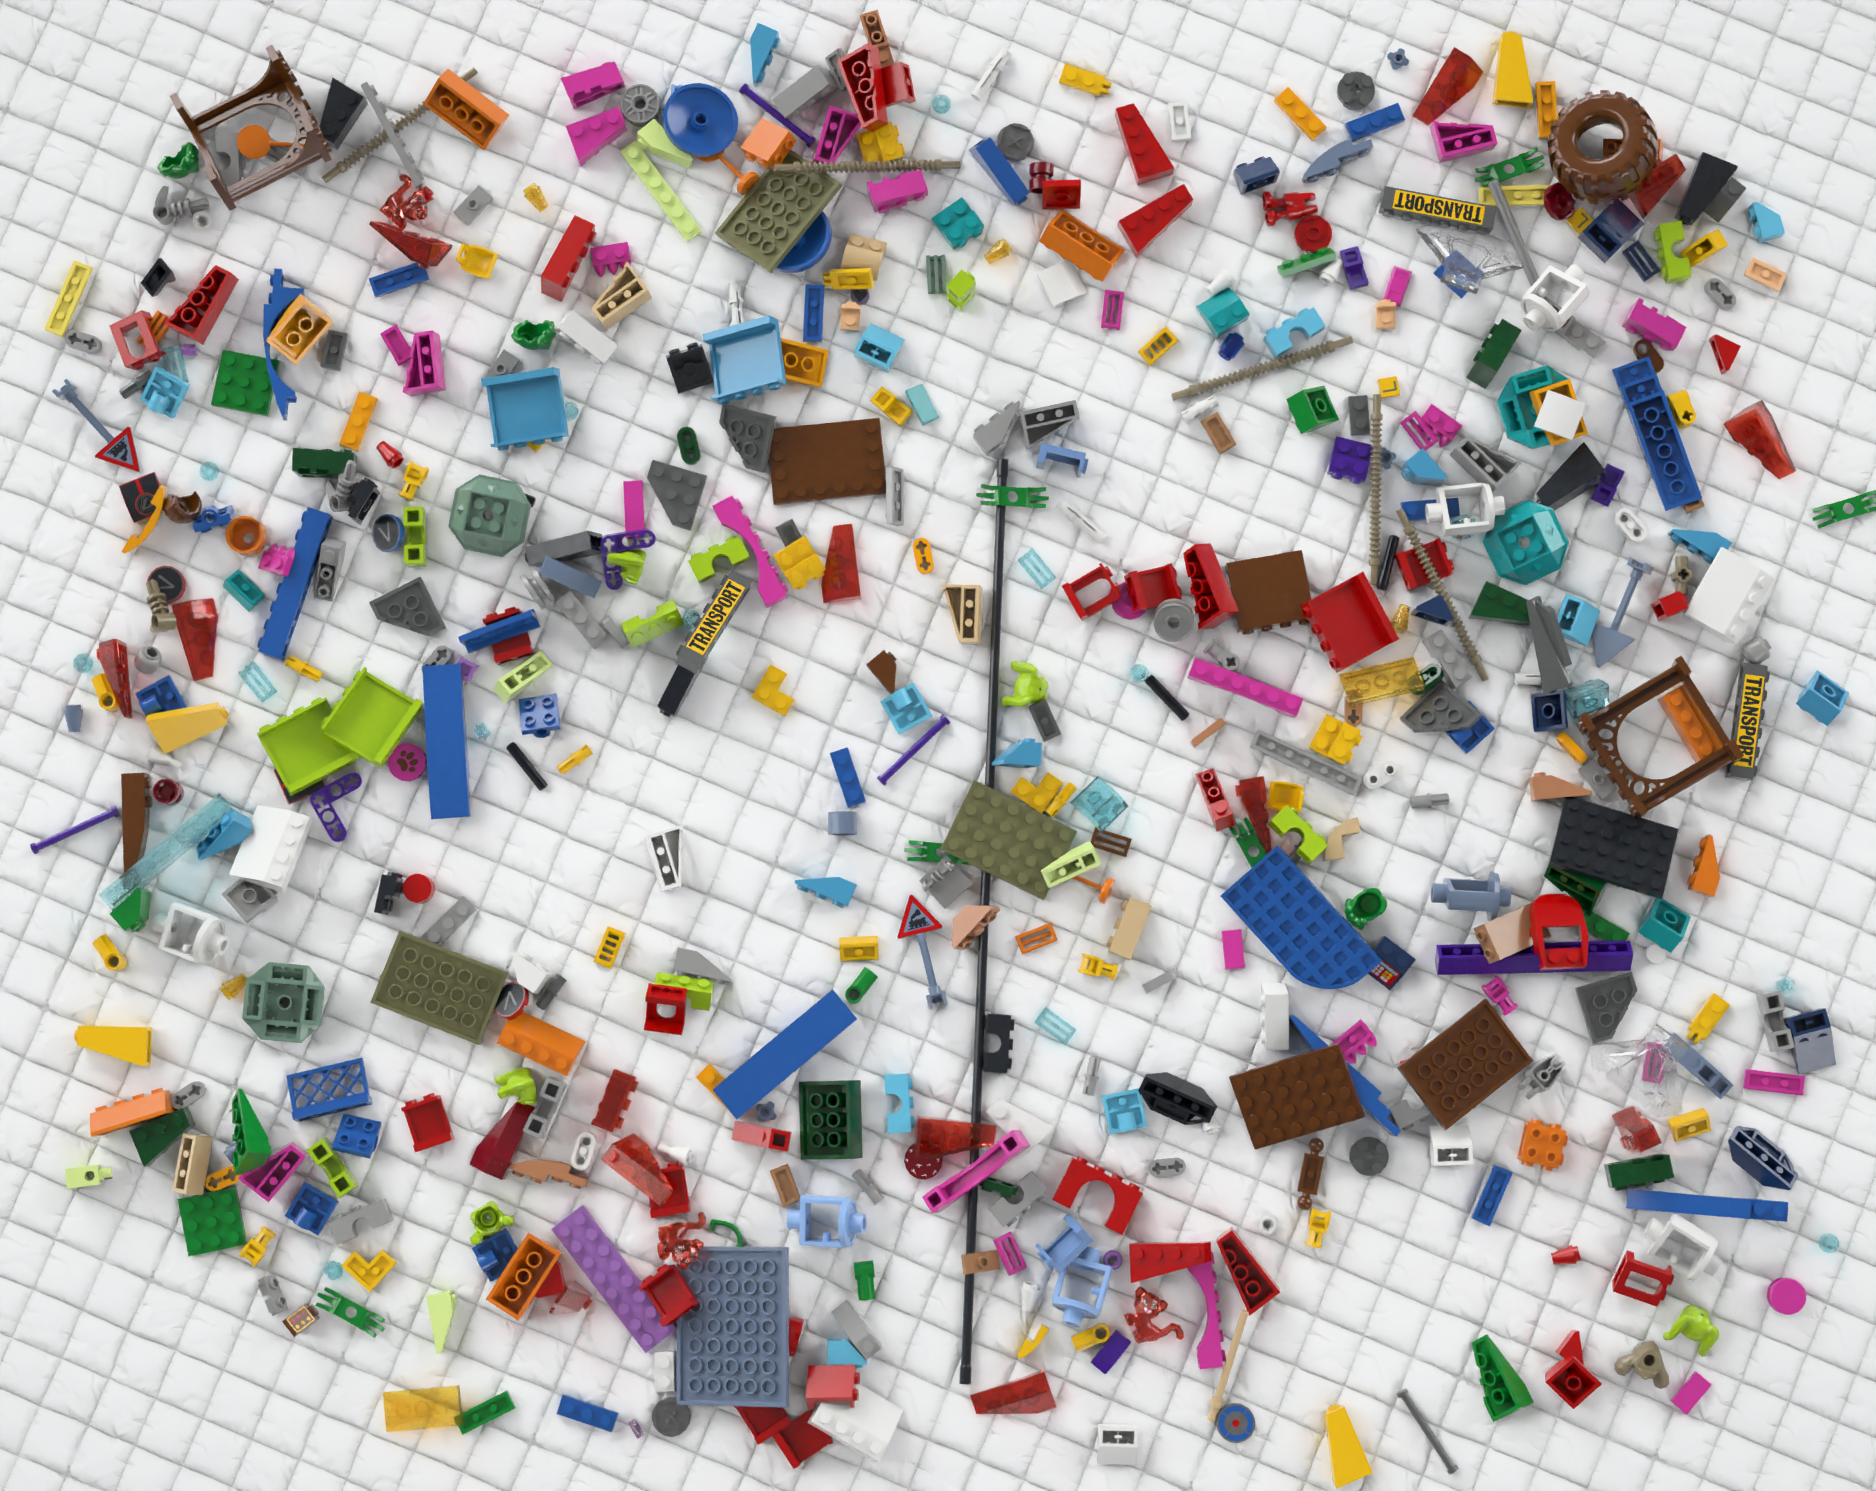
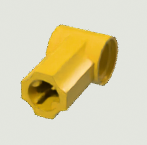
(104, 692)
(108, 952)
(1088, 1337)

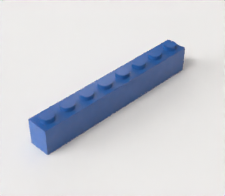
(294, 588)

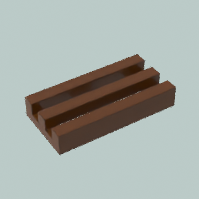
(1125, 847)

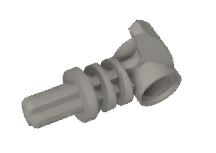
(173, 210)
(341, 498)

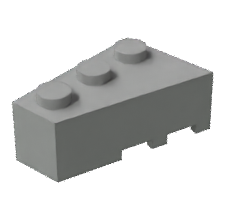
(805, 92)
(1045, 421)
(1483, 463)

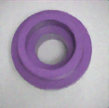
(189, 349)
(1119, 1260)

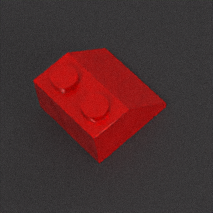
(1571, 1381)

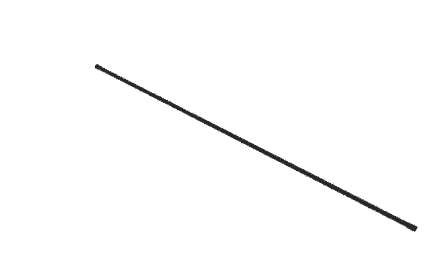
(1002, 474)

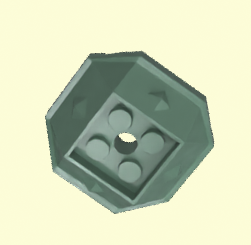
(510, 517)
(264, 999)

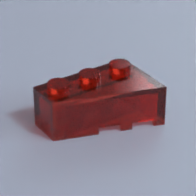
(1662, 180)
(615, 1101)
(1635, 1132)

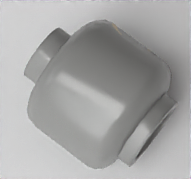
(1756, 650)
(148, 659)

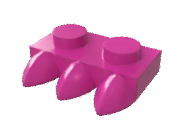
(610, 256)
(1441, 425)
(277, 560)
(1354, 1040)

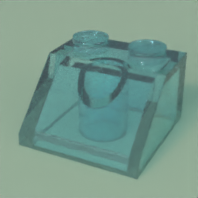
(1587, 697)
(1099, 804)

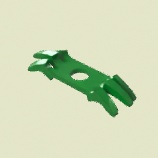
(1520, 165)
(1023, 494)
(1837, 512)
(1248, 840)
(929, 852)
(339, 1309)

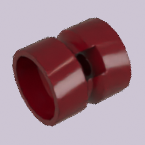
(1039, 172)
(168, 792)

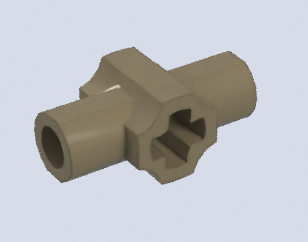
(1681, 565)

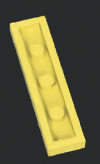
(1515, 195)
(68, 298)

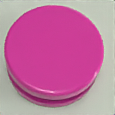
(1786, 1295)

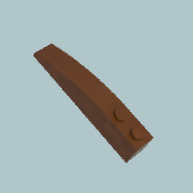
(135, 816)

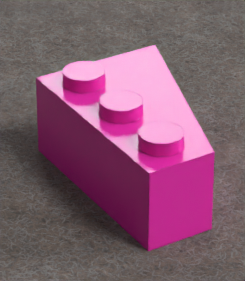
(897, 191)
(1653, 326)

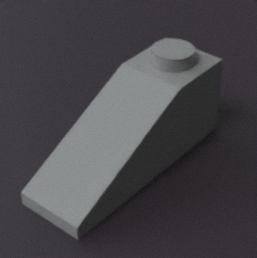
(856, 1330)

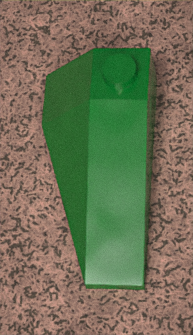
(249, 1135)
(1502, 1385)

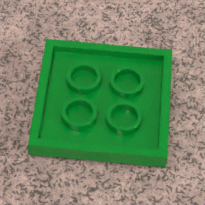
(243, 383)
(212, 1221)

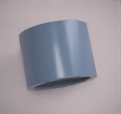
(842, 823)

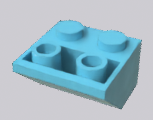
(878, 347)
(1577, 619)

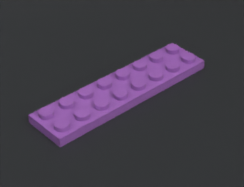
(612, 1277)

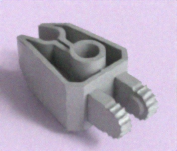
(1541, 1076)

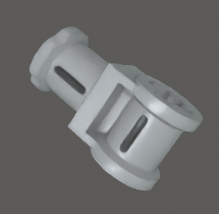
(1222, 655)

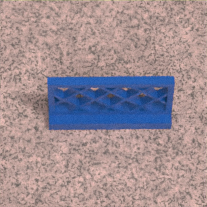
(500, 631)
(332, 1106)

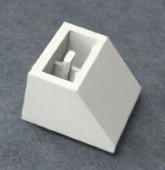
(529, 974)
(1450, 1145)
(1117, 1444)

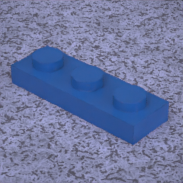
(1375, 122)
(398, 279)
(813, 313)
(1416, 509)
(847, 777)
(1491, 1195)
(587, 1413)

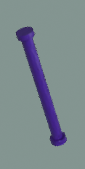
(777, 115)
(913, 750)
(74, 830)

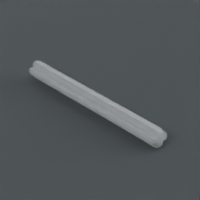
(1513, 231)

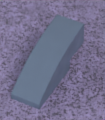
(570, 577)

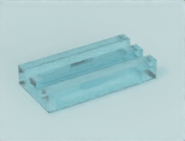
(170, 350)
(1041, 562)
(247, 669)
(1041, 1016)

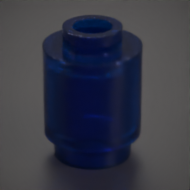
(1231, 346)

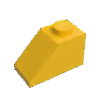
(1704, 248)

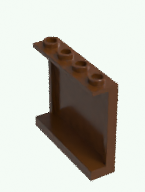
(1269, 591)

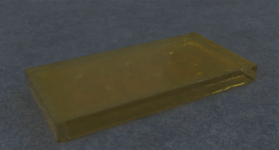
(1381, 681)
(422, 1408)

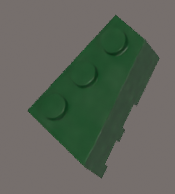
(320, 463)
(1500, 606)
(1582, 888)
(160, 1134)
(1639, 1171)

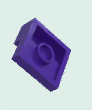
(1349, 460)

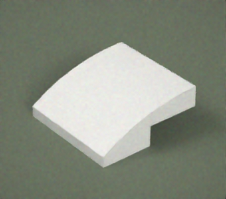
(1061, 283)
(1560, 415)

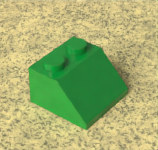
(1312, 409)
(133, 911)

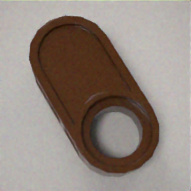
(1656, 360)

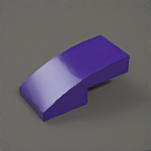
(1354, 268)
(1607, 488)
(1110, 1352)

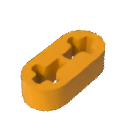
(918, 557)
(1571, 748)
(224, 1183)

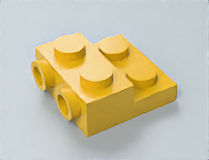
(881, 144)
(799, 563)
(1335, 740)

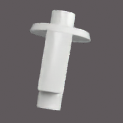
(1542, 314)
(1488, 506)
(208, 941)
(1703, 1261)

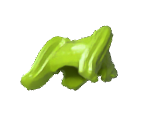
(631, 562)
(1028, 686)
(519, 1083)
(488, 1227)
(1696, 1326)

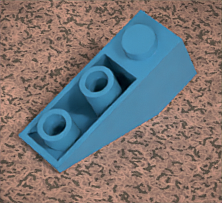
(762, 44)
(1704, 543)
(228, 833)
(833, 888)

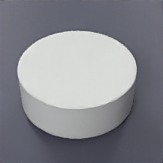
(1655, 954)

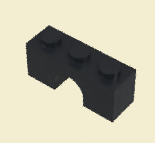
(998, 1061)

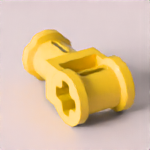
(413, 480)
(1096, 967)
(1317, 1227)
(256, 1248)

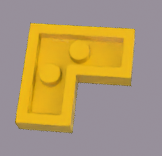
(768, 693)
(1040, 796)
(369, 1273)

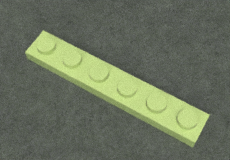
(661, 191)

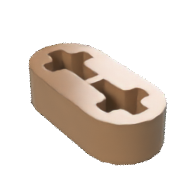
(1348, 712)

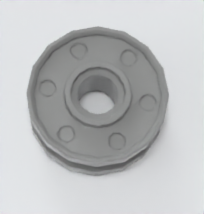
(636, 95)
(537, 588)
(1173, 609)

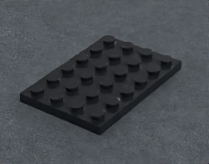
(1613, 847)

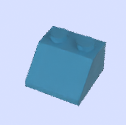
(1422, 470)
(1822, 698)
(1021, 755)

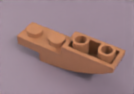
(876, 36)
(541, 1169)

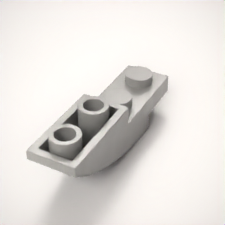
(1578, 335)

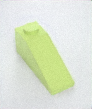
(655, 141)
(522, 677)
(1071, 864)
(441, 1313)

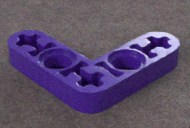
(619, 546)
(329, 798)

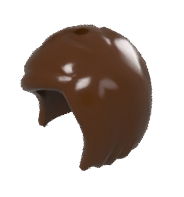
(182, 509)

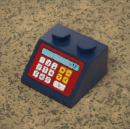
(1393, 965)

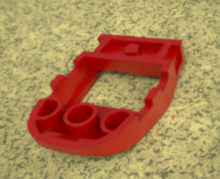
(1558, 911)

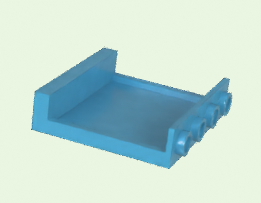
(746, 359)
(526, 408)

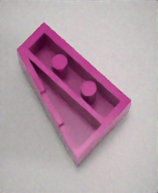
(592, 84)
(595, 133)
(835, 134)
(1461, 140)
(425, 365)
(274, 1173)

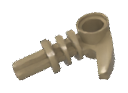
(161, 618)

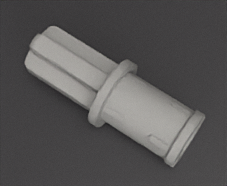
(1429, 800)
(1091, 1076)
(867, 1186)

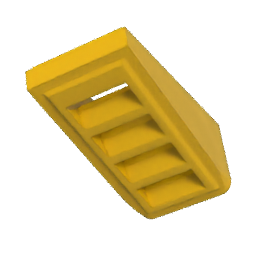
(1169, 333)
(621, 935)

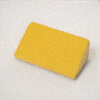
(858, 948)
(1689, 1124)

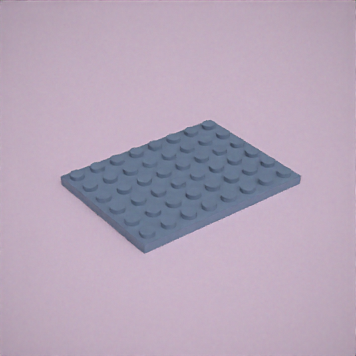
(738, 1336)

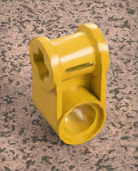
(1681, 406)

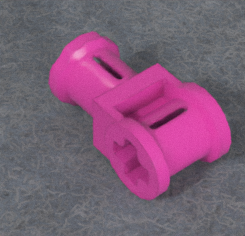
(1499, 995)

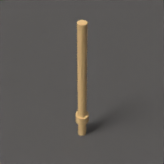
(1217, 1401)

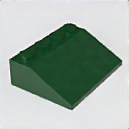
(830, 1119)

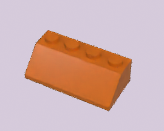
(465, 109)
(1081, 245)
(1689, 723)
(541, 1043)
(130, 1113)
(524, 1276)

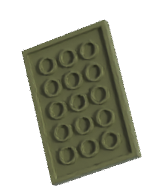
(777, 213)
(1007, 839)
(439, 987)

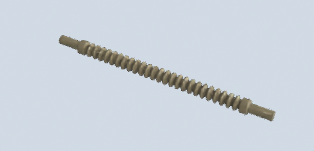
(1410, 531)

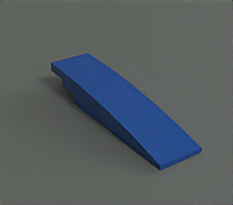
(1657, 433)
(446, 741)
(784, 1054)
(1366, 1091)

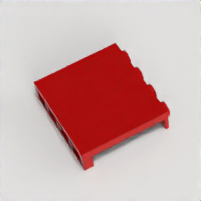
(1349, 622)

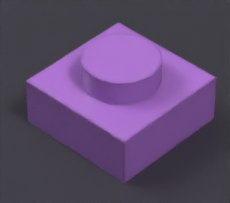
(468, 669)

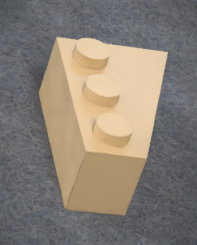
(621, 298)
(966, 611)

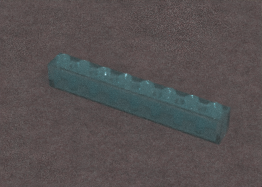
(166, 852)

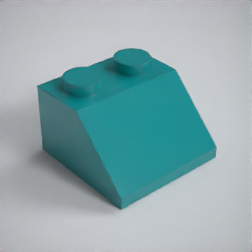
(1223, 312)
(1664, 924)

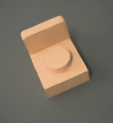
(1385, 314)
(850, 317)

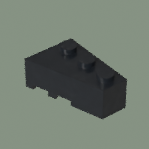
(340, 112)

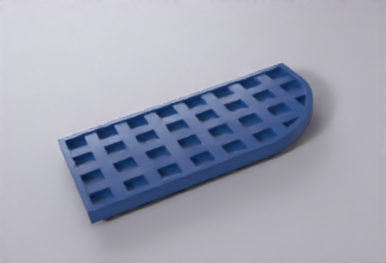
(1299, 924)

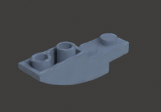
(1328, 162)
(1704, 1071)

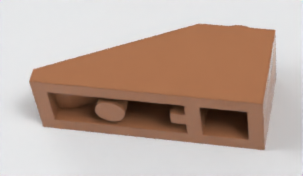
(1552, 787)

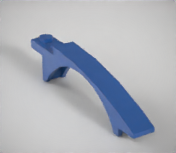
(279, 302)
(1707, 1205)

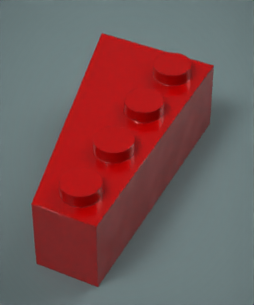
(865, 85)
(1143, 149)
(1153, 219)
(567, 258)
(202, 308)
(1208, 586)
(1160, 1258)
(1250, 1277)

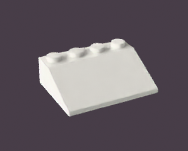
(1728, 596)
(272, 847)
(861, 1428)

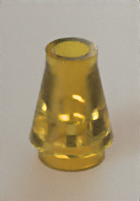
(535, 196)
(998, 251)
(1401, 619)
(233, 987)

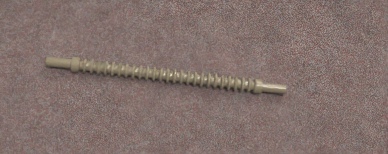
(341, 167)
(797, 168)
(1330, 346)
(1376, 417)

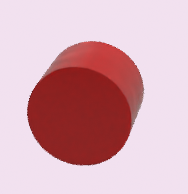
(418, 888)

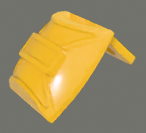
(477, 260)
(1285, 794)

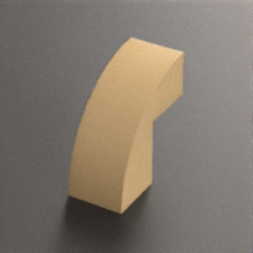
(1334, 841)

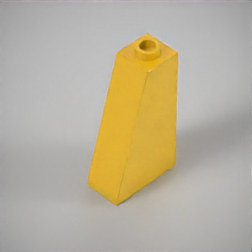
(1511, 77)
(187, 724)
(124, 1043)
(1345, 1450)

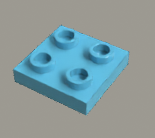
(164, 392)
(906, 708)
(1124, 1111)

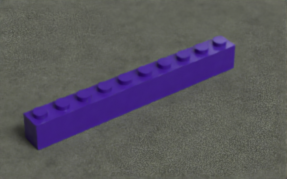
(1470, 959)

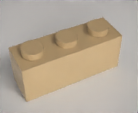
(1128, 928)
(192, 1164)

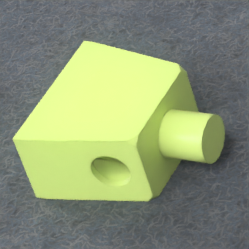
(79, 1176)

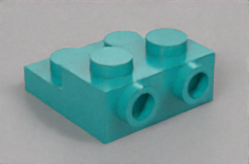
(958, 224)

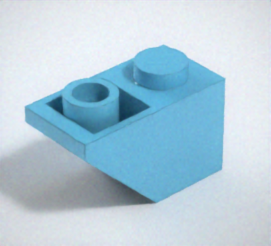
(1766, 223)
(844, 1353)

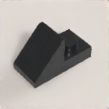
(157, 277)

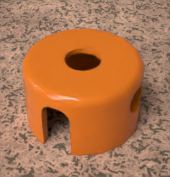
(238, 528)

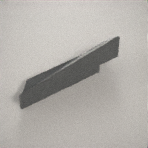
(1549, 646)

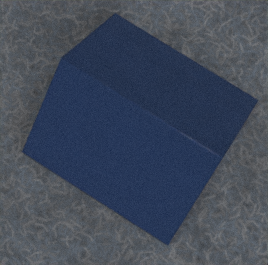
(1434, 611)
(1549, 711)

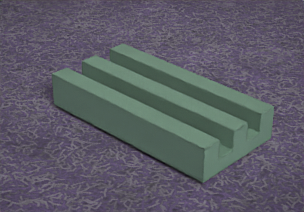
(935, 258)

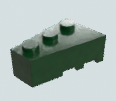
(1493, 353)

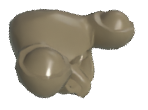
(1647, 1363)

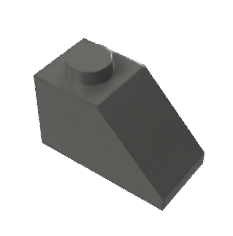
(1725, 199)

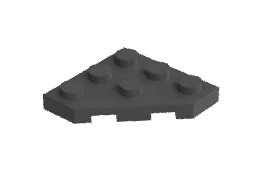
(749, 434)
(677, 491)
(409, 608)
(1440, 711)
(1606, 1004)

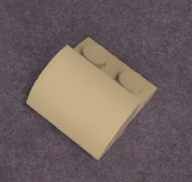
(864, 253)

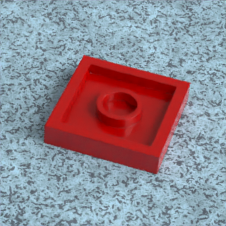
(1061, 194)

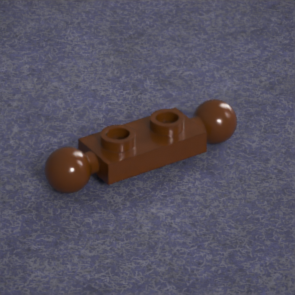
(1310, 1174)

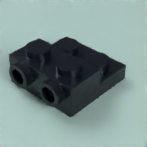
(689, 367)
(366, 494)
(390, 886)

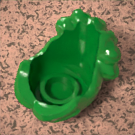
(182, 164)
(534, 336)
(1365, 907)

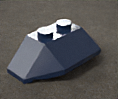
(1761, 1158)

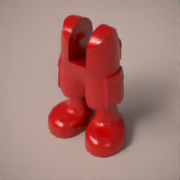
(1293, 203)

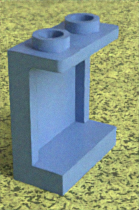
(1062, 455)
(1065, 1246)

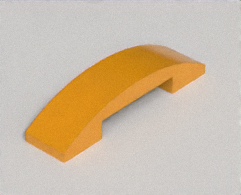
(158, 501)

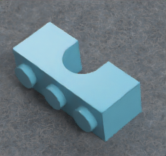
(1307, 322)
(902, 1120)

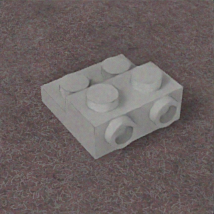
(249, 899)

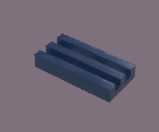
(1636, 267)

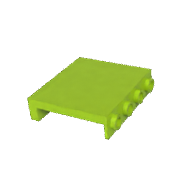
(371, 718)
(301, 750)

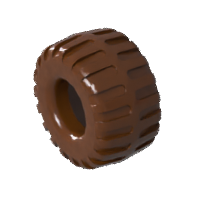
(1611, 176)

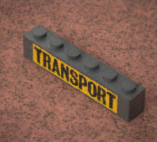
(1437, 209)
(713, 622)
(1747, 719)

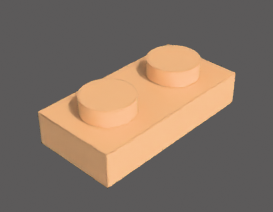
(1765, 274)

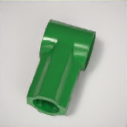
(861, 984)
(865, 1277)

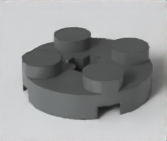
(1363, 98)
(1360, 1163)

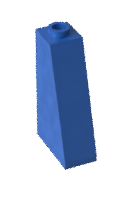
(999, 170)

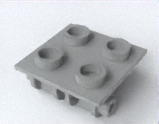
(945, 882)

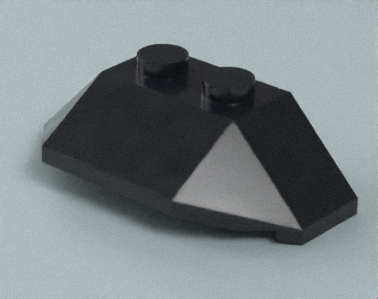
(1177, 1098)

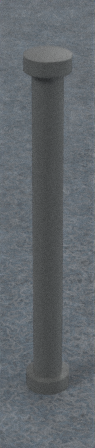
(1427, 1430)

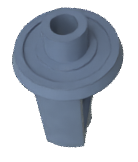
(1472, 894)

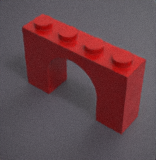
(1125, 1196)

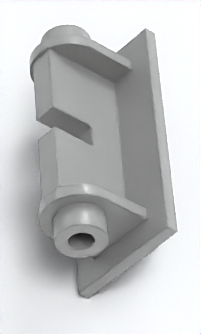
(270, 1286)

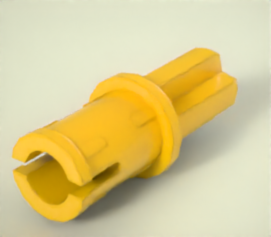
(303, 668)
(575, 759)
(1060, 799)

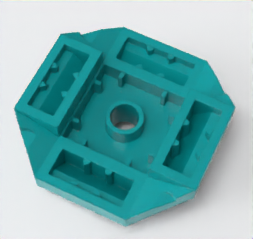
(1517, 407)
(1546, 546)

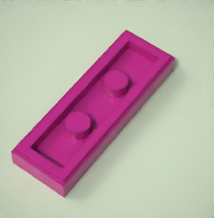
(633, 506)
(1774, 1082)

